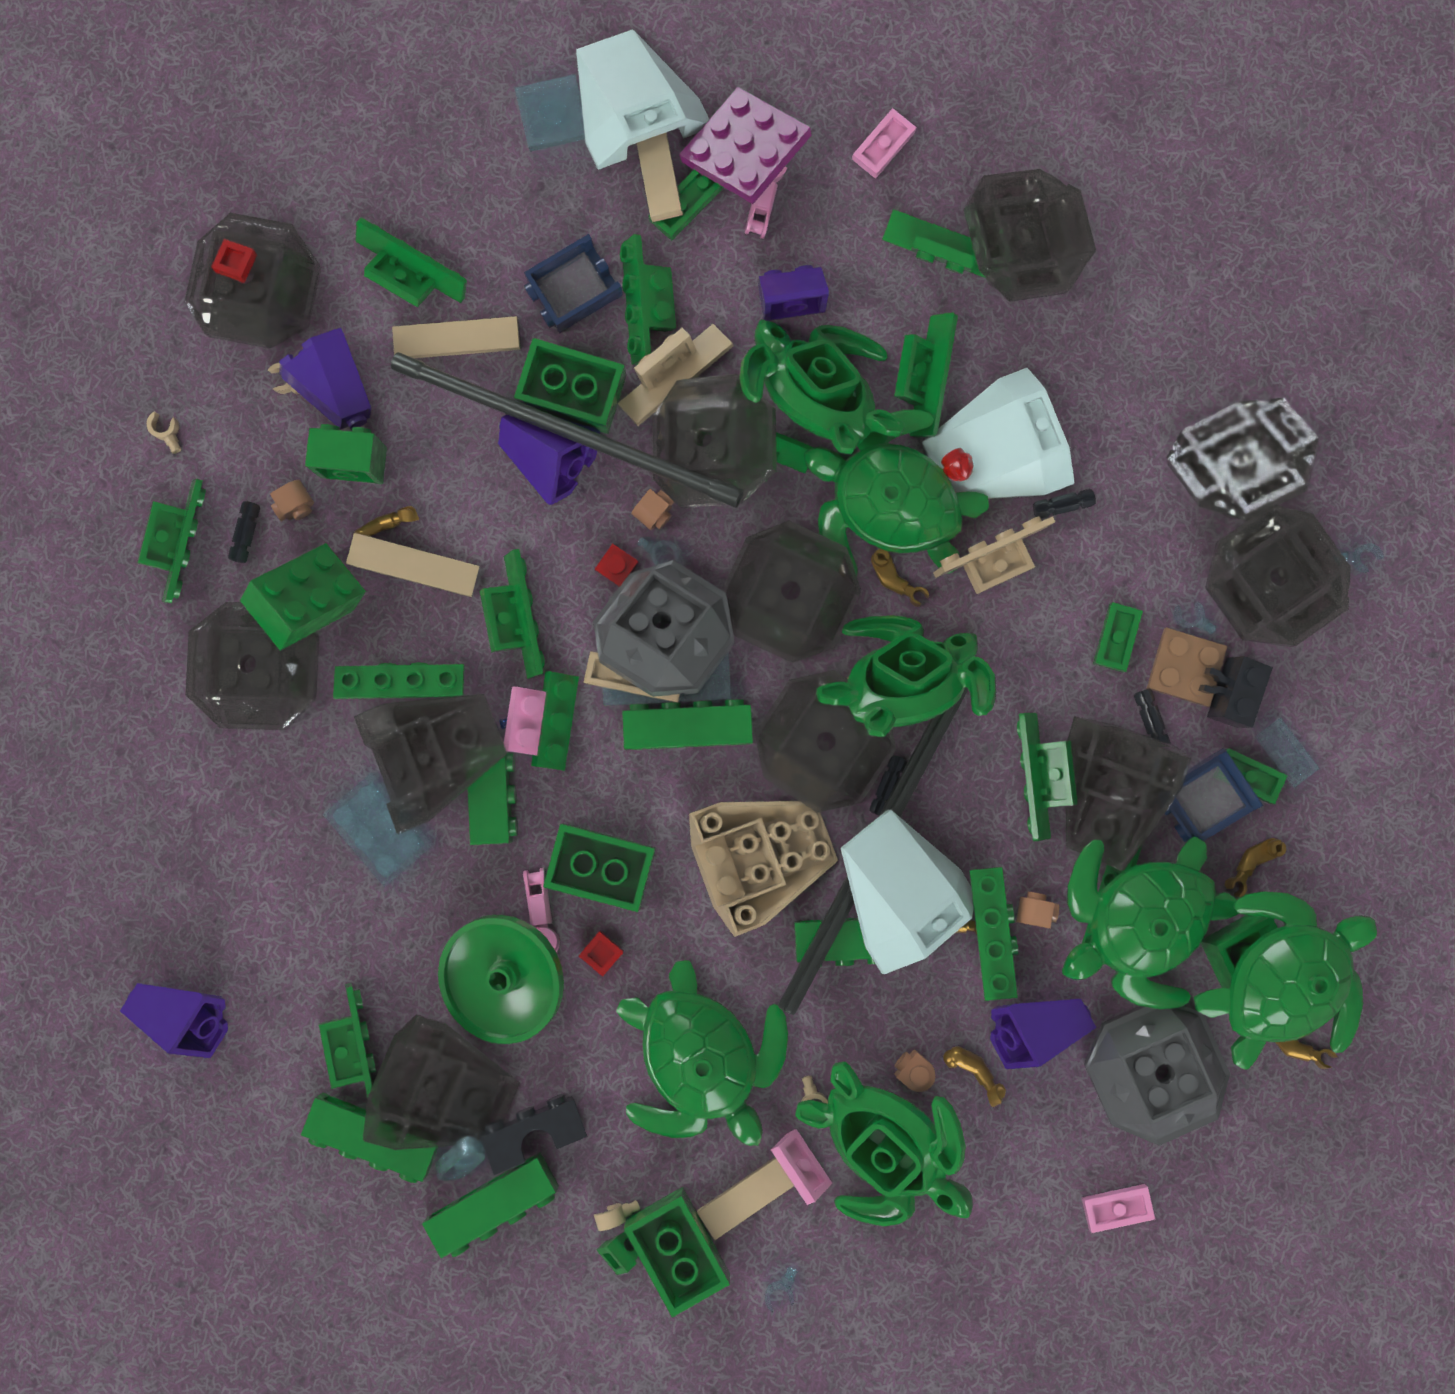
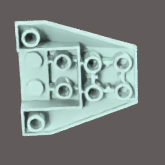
(631, 97)
(1011, 441)
(904, 892)

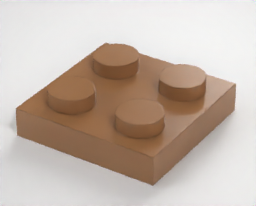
(1182, 664)

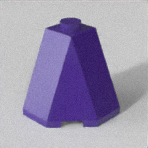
(328, 379)
(545, 457)
(178, 1019)
(1038, 1031)

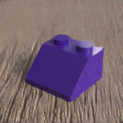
(793, 293)

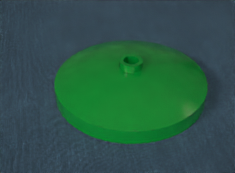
(501, 979)

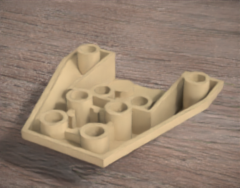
(758, 857)

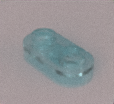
(460, 1159)

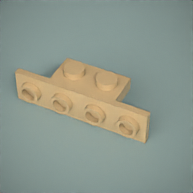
(672, 361)
(998, 561)

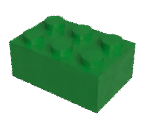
(571, 384)
(302, 596)
(599, 867)
(677, 1252)

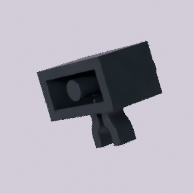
(1238, 691)

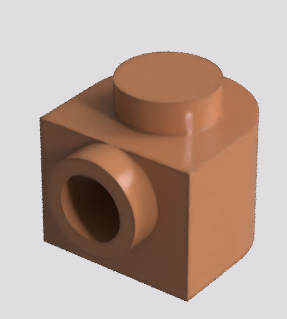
(291, 501)
(653, 509)
(1037, 911)
(915, 1071)

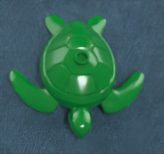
(818, 382)
(893, 495)
(910, 676)
(1143, 921)
(1291, 978)
(702, 1060)
(891, 1149)

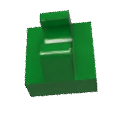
(616, 1255)

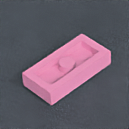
(884, 143)
(524, 720)
(801, 1166)
(1118, 1208)

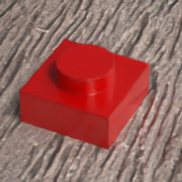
(234, 260)
(616, 565)
(601, 953)

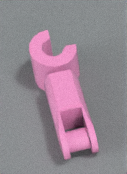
(763, 206)
(539, 906)

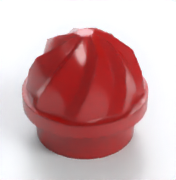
(957, 465)

